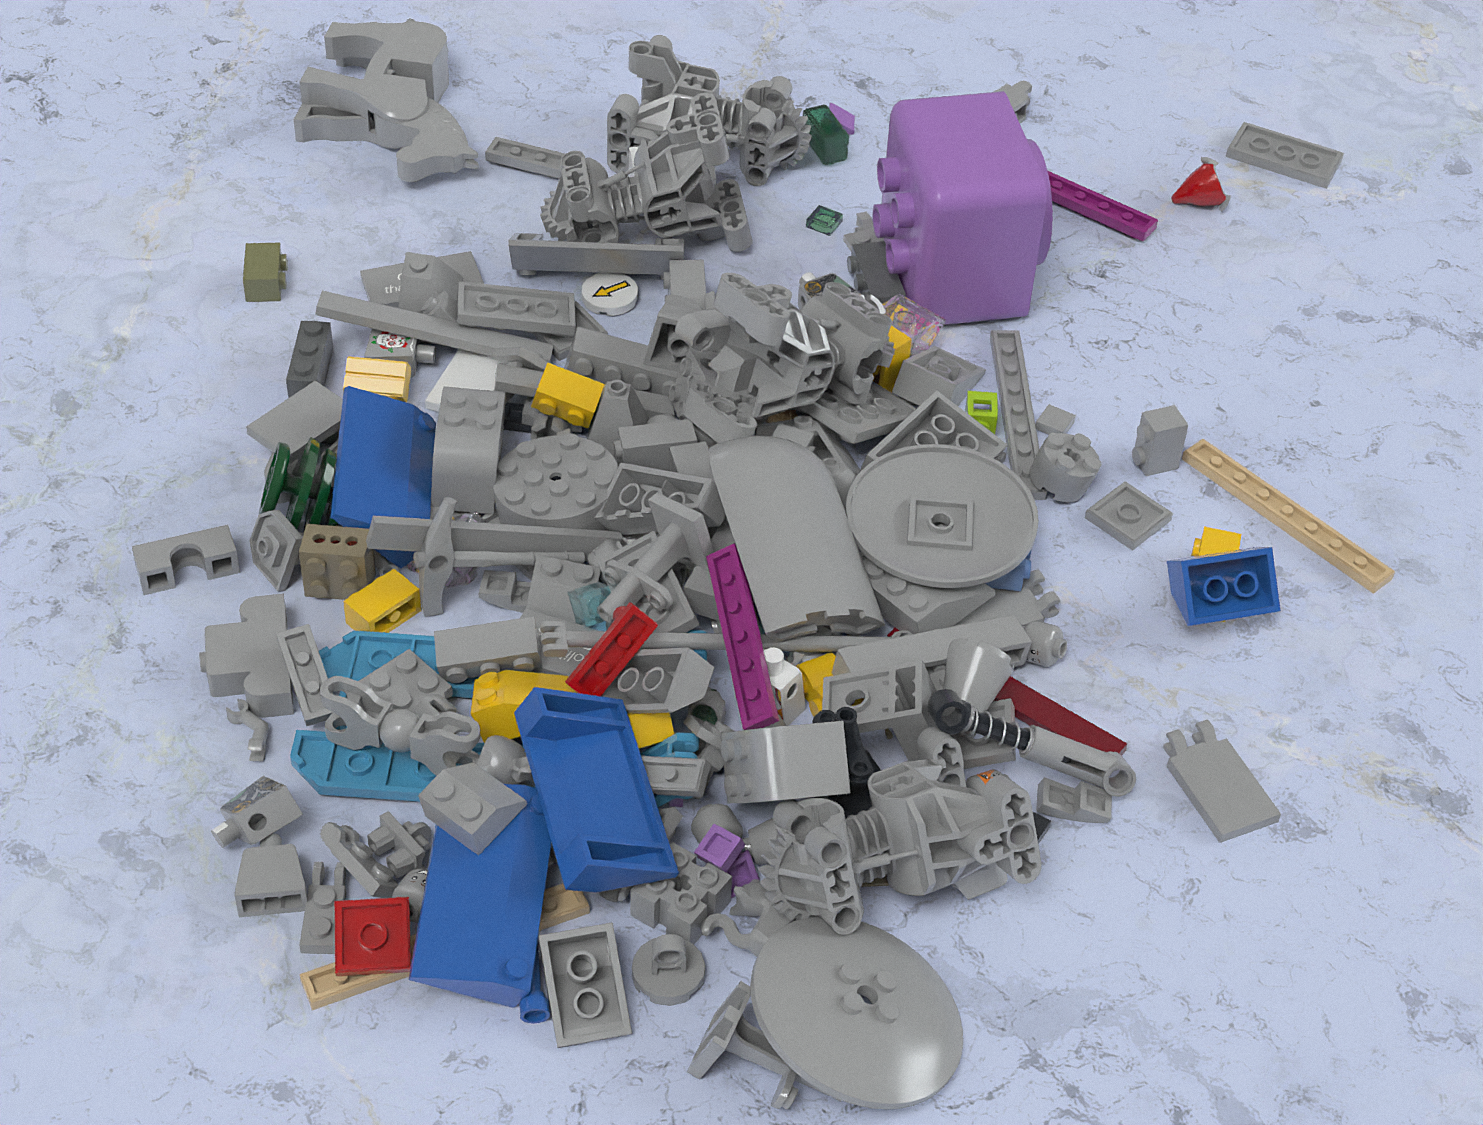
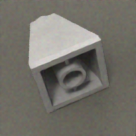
(665, 347)
(616, 408)

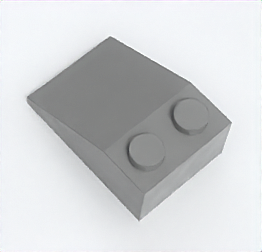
(935, 371)
(584, 985)

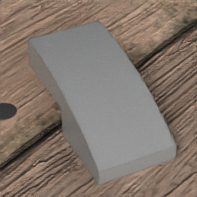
(504, 590)
(1078, 804)

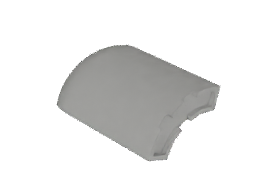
(793, 538)

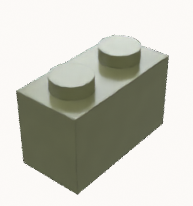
(264, 272)

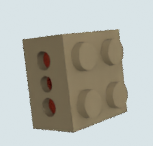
(335, 561)

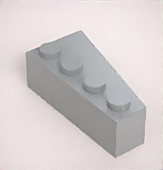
(632, 486)

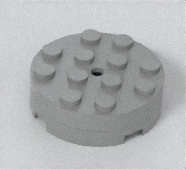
(554, 483)

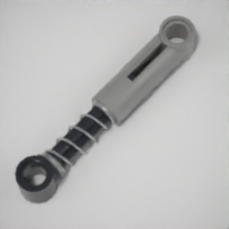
(1035, 744)

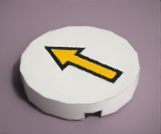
(609, 293)

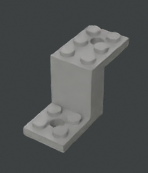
(898, 699)

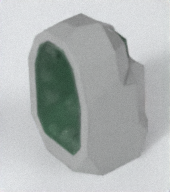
(709, 708)

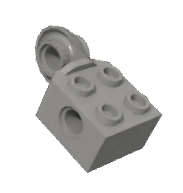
(693, 368)

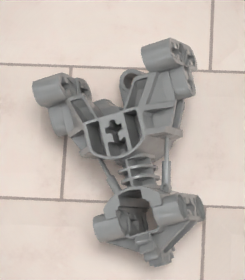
(760, 126)
(667, 187)
(780, 354)
(916, 833)

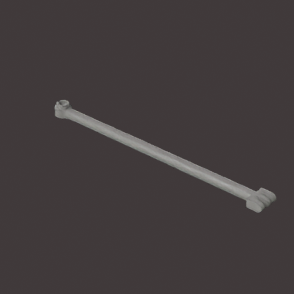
(558, 639)

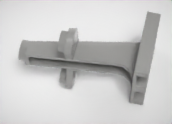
(680, 536)
(734, 1034)

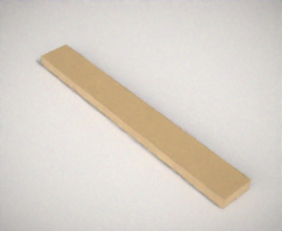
(1289, 516)
(325, 988)

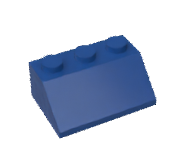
(1224, 585)

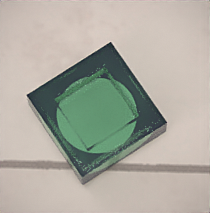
(824, 220)

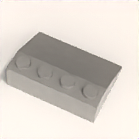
(939, 423)
(919, 606)

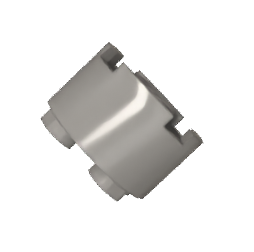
(1065, 466)

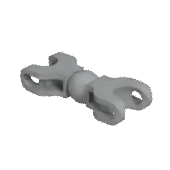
(374, 723)

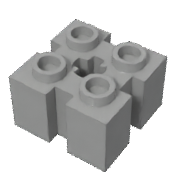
(682, 900)

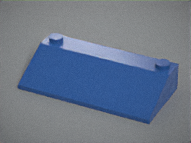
(382, 463)
(593, 791)
(484, 910)

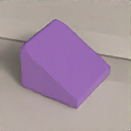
(844, 117)

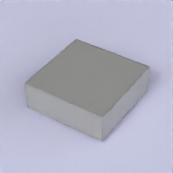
(1055, 420)

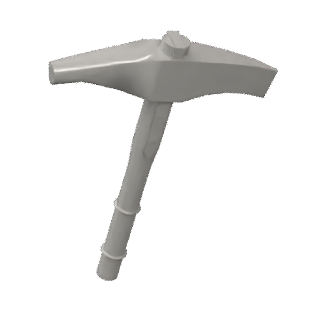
(438, 558)

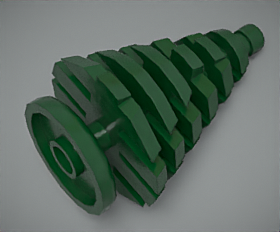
(302, 485)

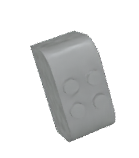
(468, 448)
(785, 762)

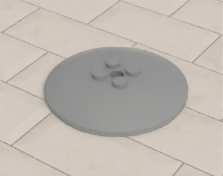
(978, 498)
(856, 1051)

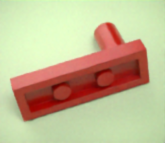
(612, 651)

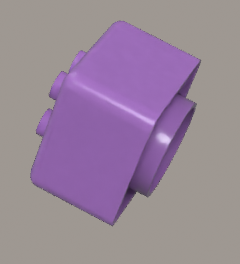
(963, 206)

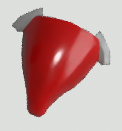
(1202, 187)

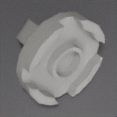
(668, 969)

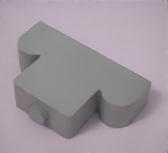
(248, 657)

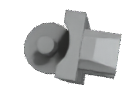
(407, 842)

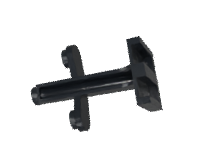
(859, 762)

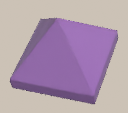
(742, 871)

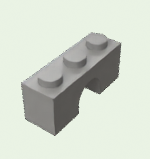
(207, 549)

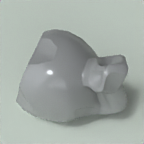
(506, 761)

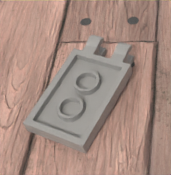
(1020, 603)
(1219, 783)

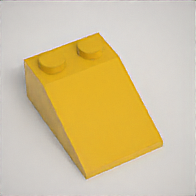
(501, 693)

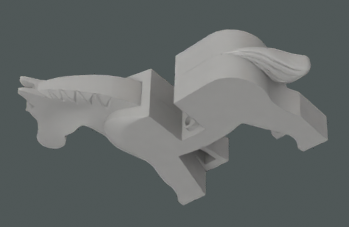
(393, 102)

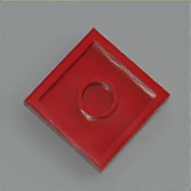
(372, 936)

